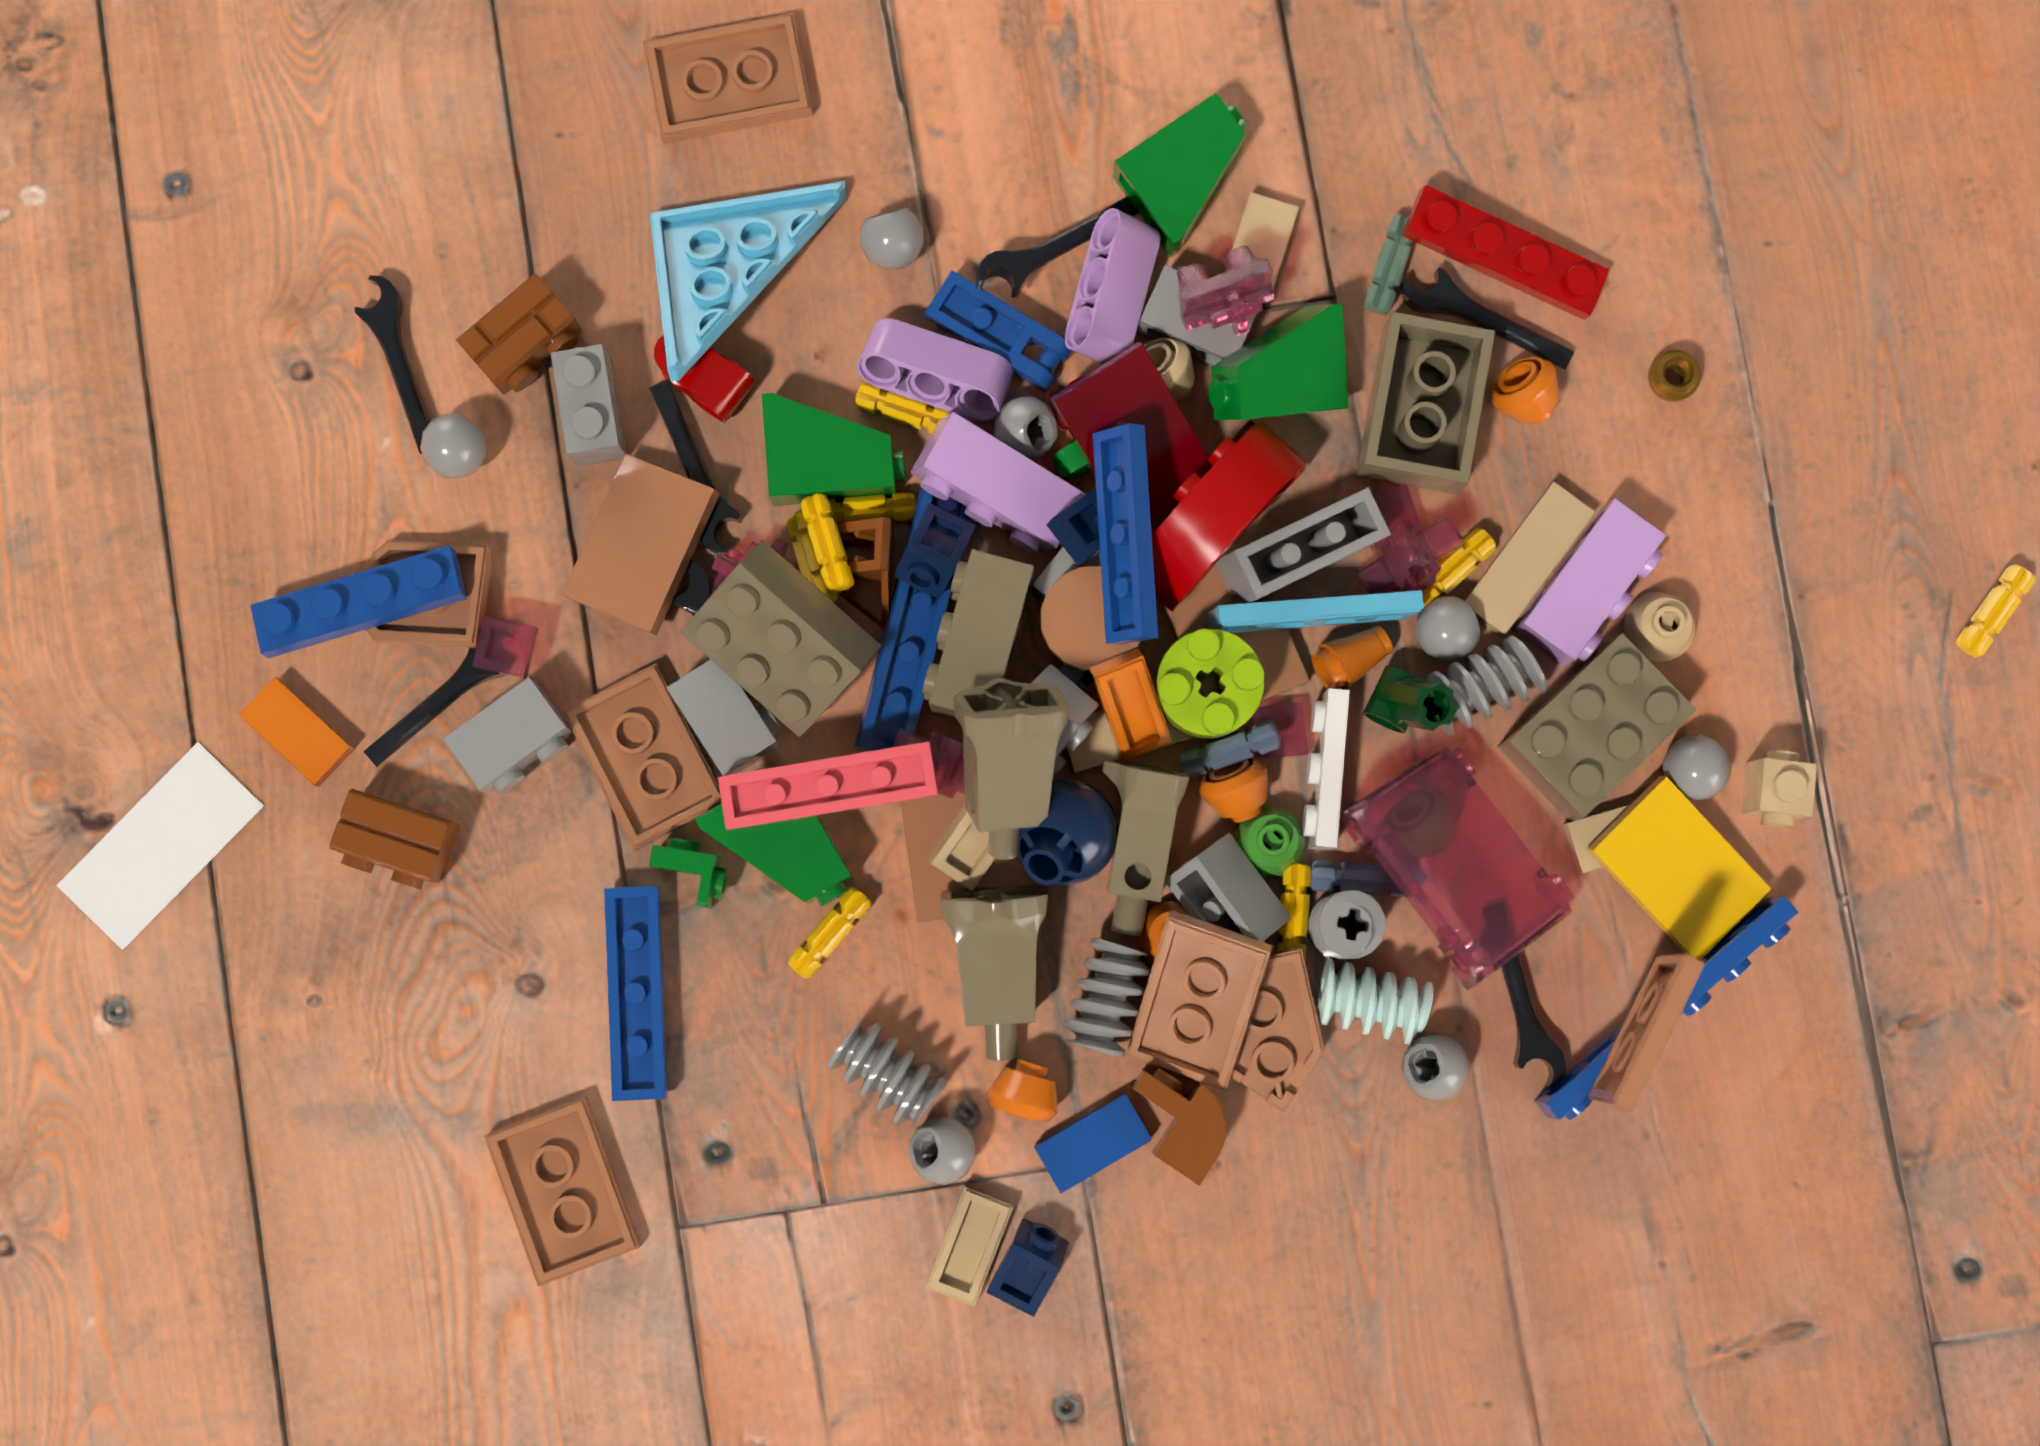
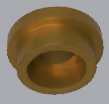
(1684, 365)

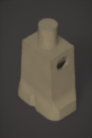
(1009, 756)
(1144, 838)
(997, 958)

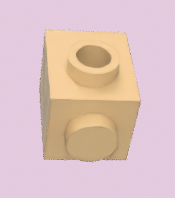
(1779, 789)

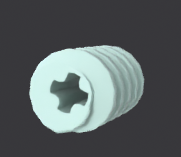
(1374, 1001)

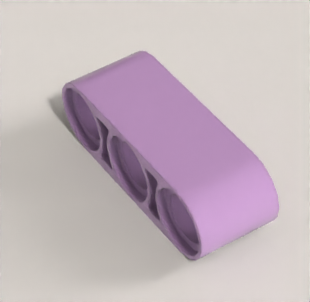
(1112, 286)
(935, 369)

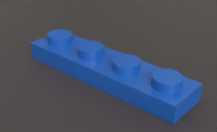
(1125, 534)
(358, 601)
(636, 993)

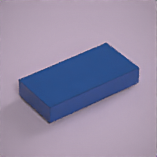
(1092, 1143)

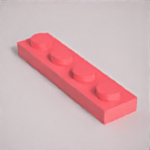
(828, 785)

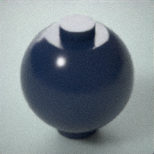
(1074, 837)

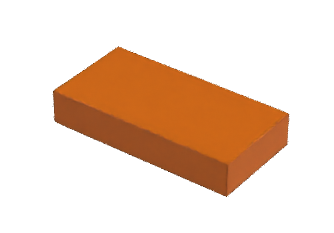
(1130, 704)
(296, 731)

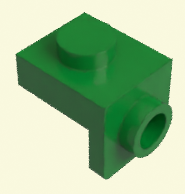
(684, 857)

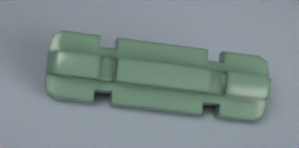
(1389, 268)

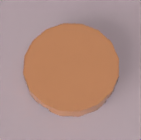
(1075, 620)

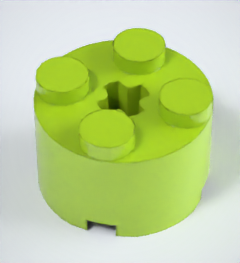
(1239, 678)

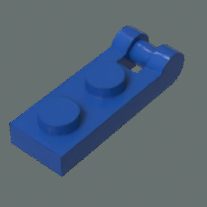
(997, 327)

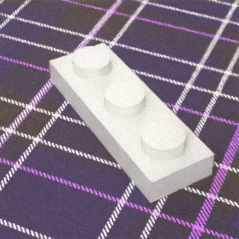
(1326, 769)

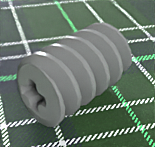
(1491, 680)
(1359, 910)
(1107, 997)
(886, 1073)

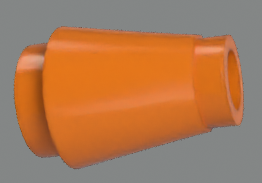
(1350, 657)

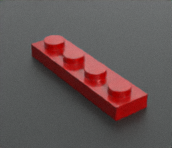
(1505, 252)

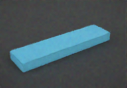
(1315, 612)

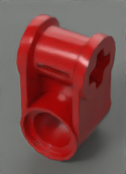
(711, 383)

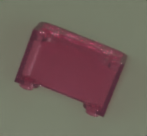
(1458, 863)

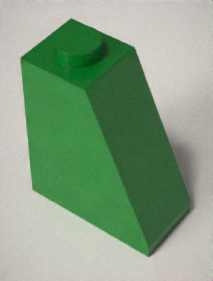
(1181, 168)
(1286, 369)
(824, 454)
(790, 852)

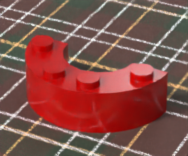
(1219, 507)

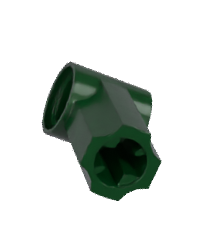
(1409, 701)

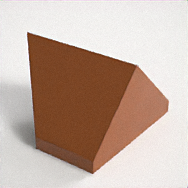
(870, 558)

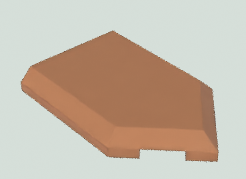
(448, 625)
(1282, 1033)

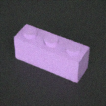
(993, 483)
(1592, 584)

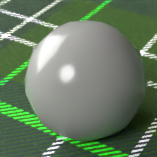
(892, 238)
(1026, 426)
(453, 446)
(1447, 629)
(1697, 767)
(1435, 1067)
(942, 1150)

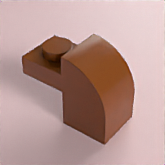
(1198, 1124)

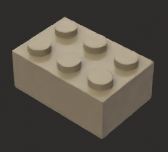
(1425, 403)
(982, 630)
(781, 638)
(1596, 728)

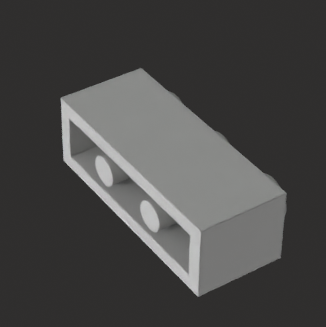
(1302, 547)

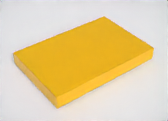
(1679, 868)

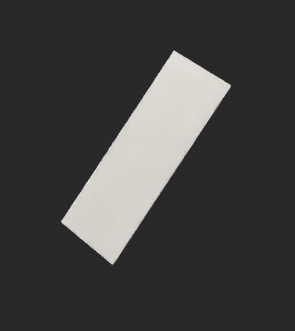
(160, 845)

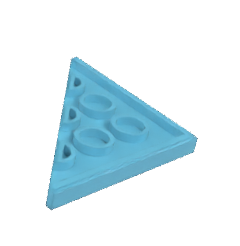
(723, 255)

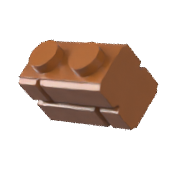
(520, 335)
(393, 837)

